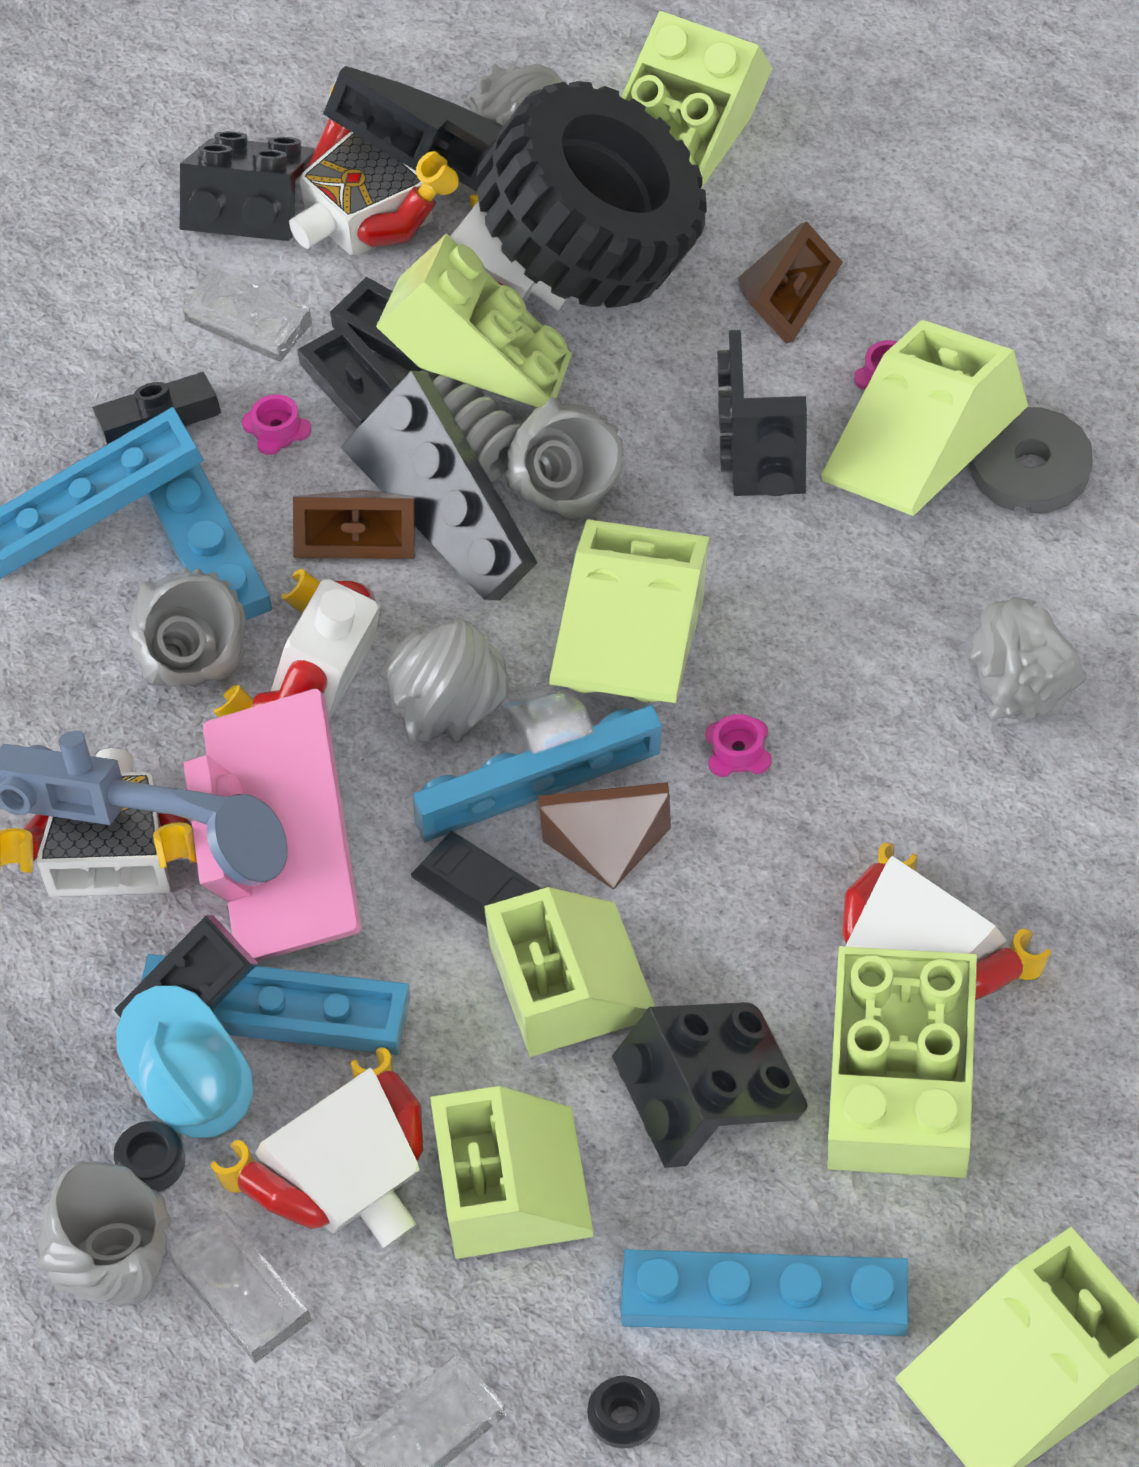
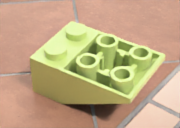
(699, 85)
(472, 328)
(925, 416)
(630, 611)
(902, 1062)
(1030, 1358)

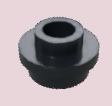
(621, 1392)

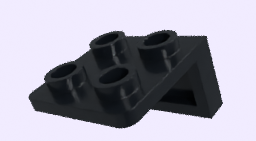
(242, 186)
(766, 433)
(704, 1071)

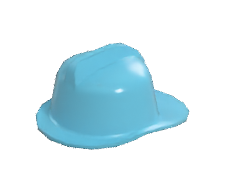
(184, 1062)

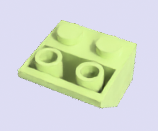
(565, 967)
(509, 1171)

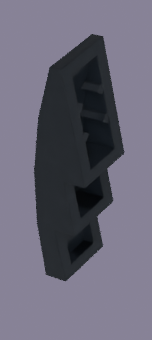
(410, 122)

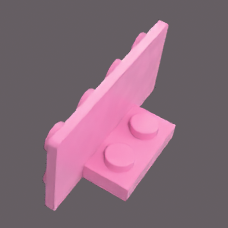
(288, 762)

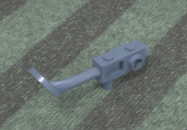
(76, 786)

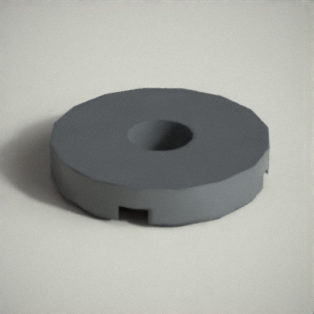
(1043, 487)

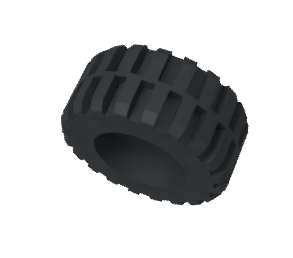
(591, 194)

